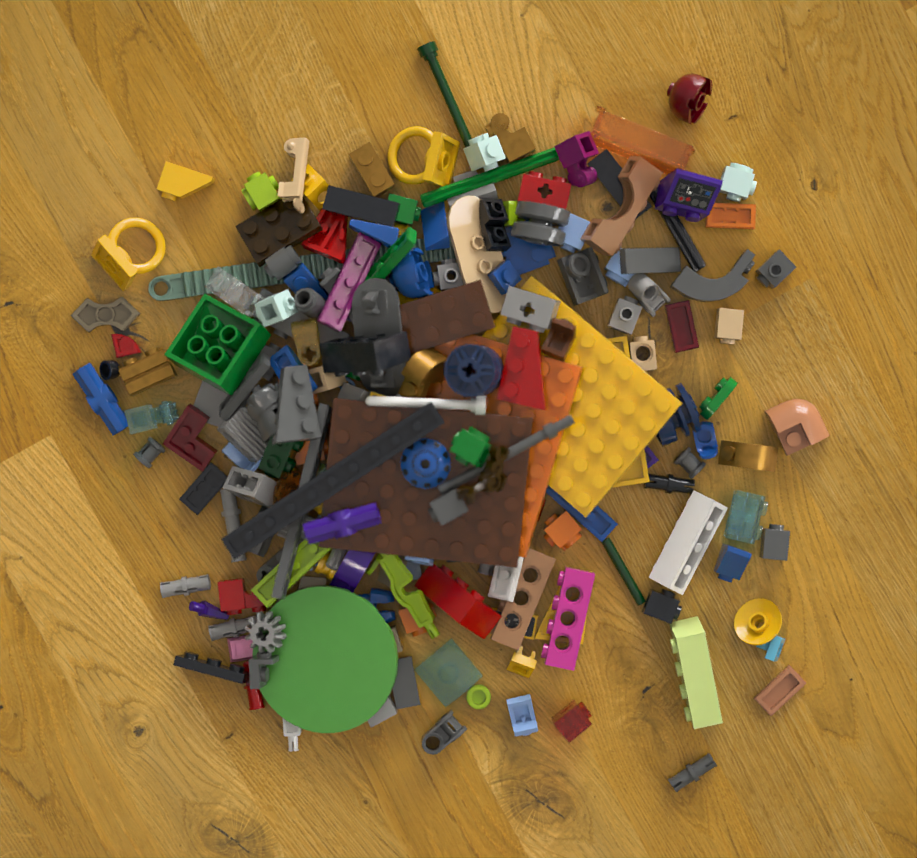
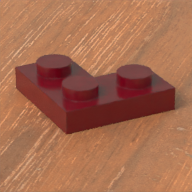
(185, 441)

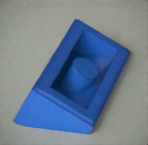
(435, 227)

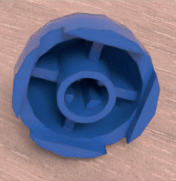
(412, 275)

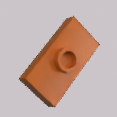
(731, 216)

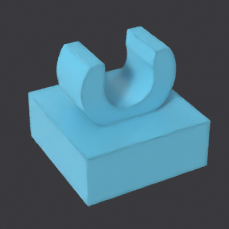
(773, 648)

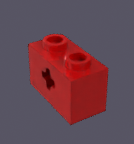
(534, 181)

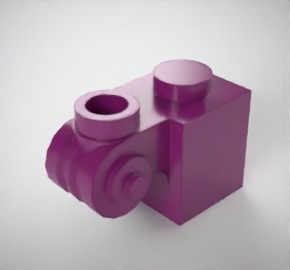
(574, 155)

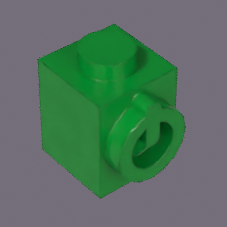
(471, 447)

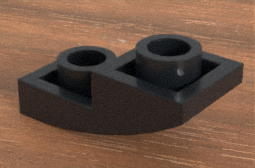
(492, 222)

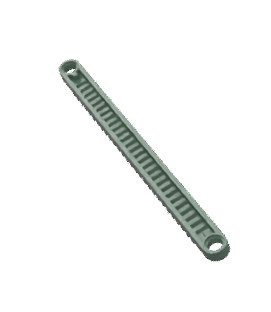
(192, 283)

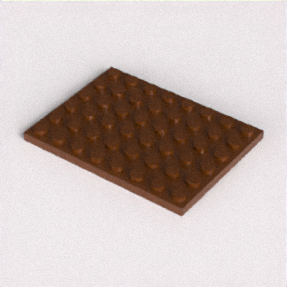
(482, 535)

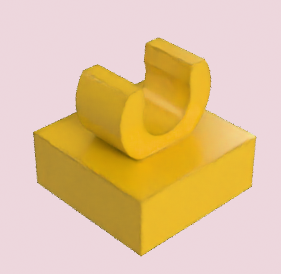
(521, 664)

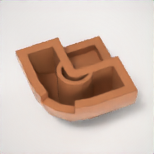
(796, 424)

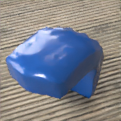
(706, 441)

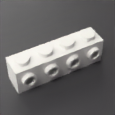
(688, 542)

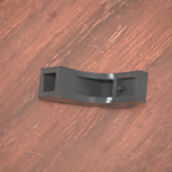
(708, 290)

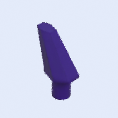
(208, 610)

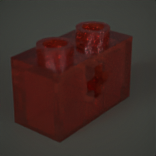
(572, 720)

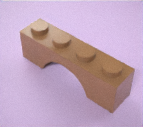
(638, 181)

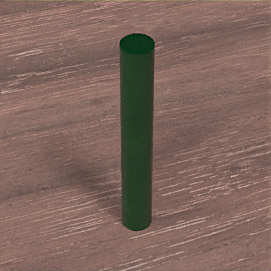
(623, 571)

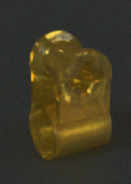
(306, 336)

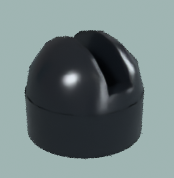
(109, 369)

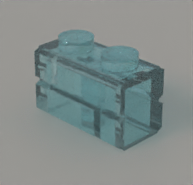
(745, 517)

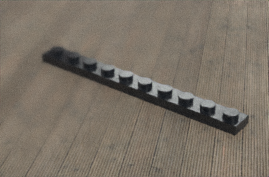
(333, 480)

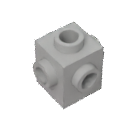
(447, 267)

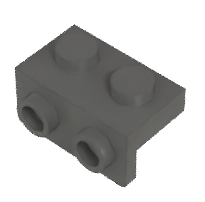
(586, 287)

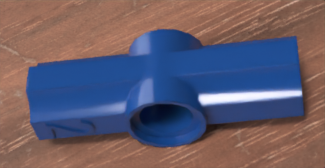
(101, 398)

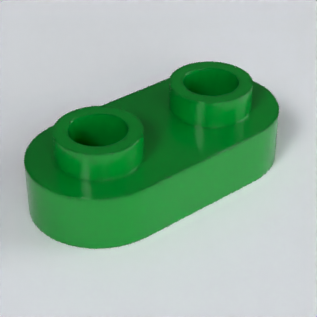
(710, 405)

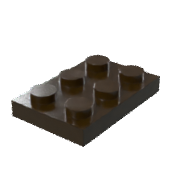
(277, 228)

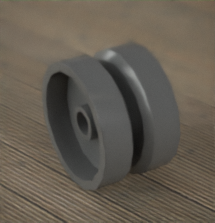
(541, 219)

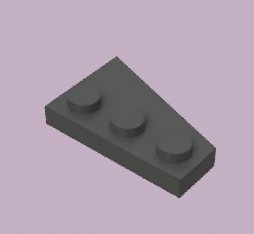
(296, 408)

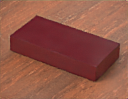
(681, 326)

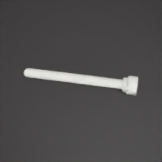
(475, 405)

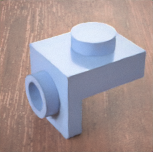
(522, 715)

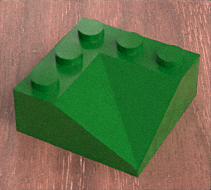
(218, 344)

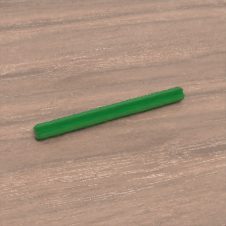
(492, 176)

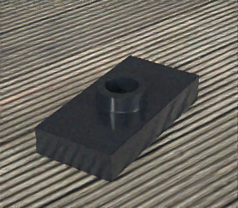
(204, 488)

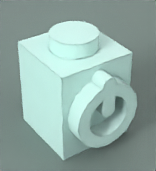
(484, 152)
(737, 182)
(275, 308)

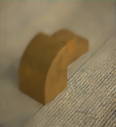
(422, 371)
(748, 456)

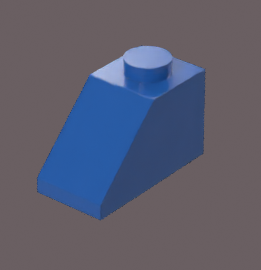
(731, 562)

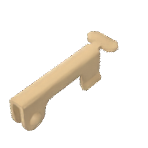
(293, 191)

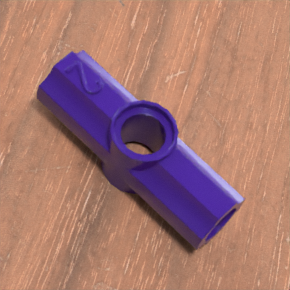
(342, 523)

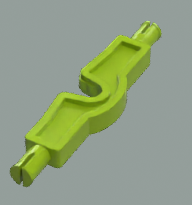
(413, 601)

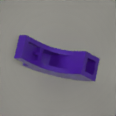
(351, 569)

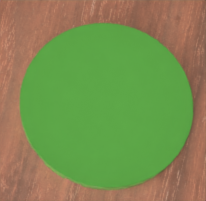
(333, 662)

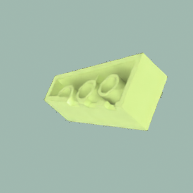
(696, 673)

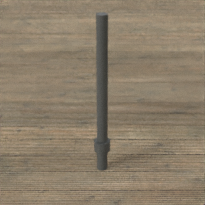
(549, 431)

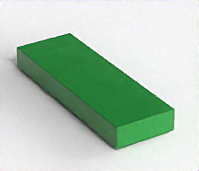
(393, 255)

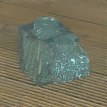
(146, 417)

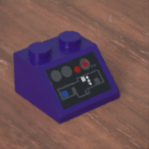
(687, 195)

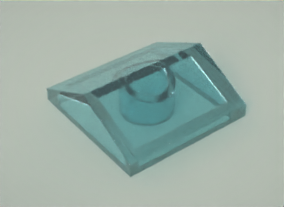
(448, 672)

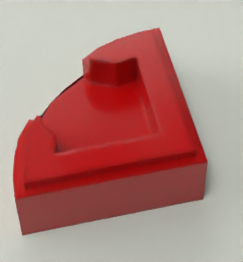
(124, 345)

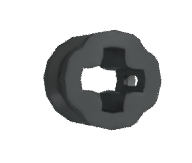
(149, 452)
(689, 463)

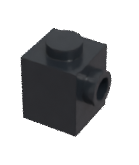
(662, 605)

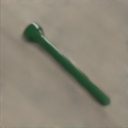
(429, 53)

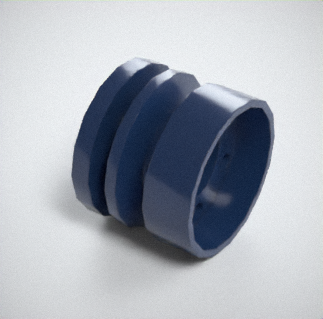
(484, 361)
(684, 415)

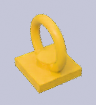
(439, 158)
(116, 260)

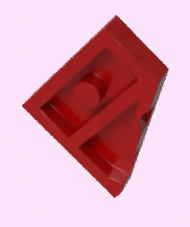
(332, 239)

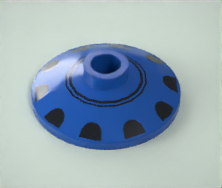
(437, 456)

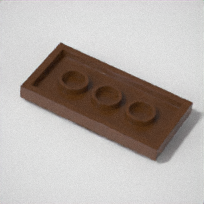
(446, 316)

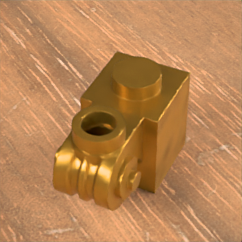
(515, 144)

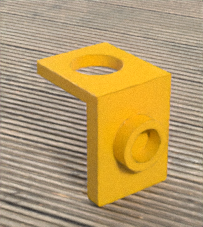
(314, 186)

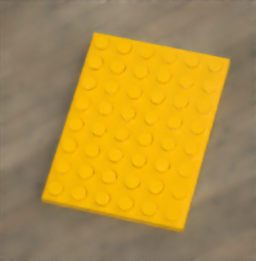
(613, 409)

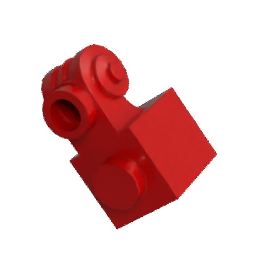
(235, 598)

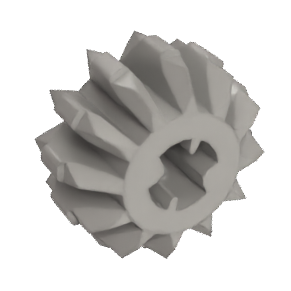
(266, 641)

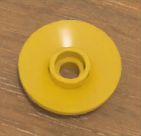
(751, 615)

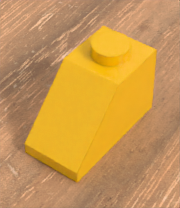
(181, 181)

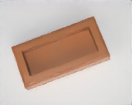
(779, 690)

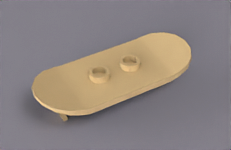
(470, 250)

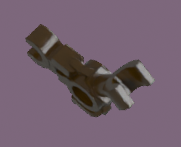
(490, 479)

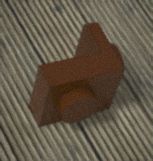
(559, 339)

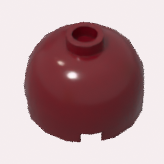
(688, 97)

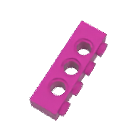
(567, 656)

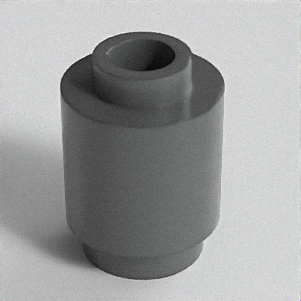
(282, 262)
(309, 302)

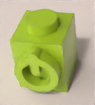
(261, 191)

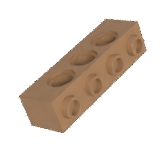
(514, 636)

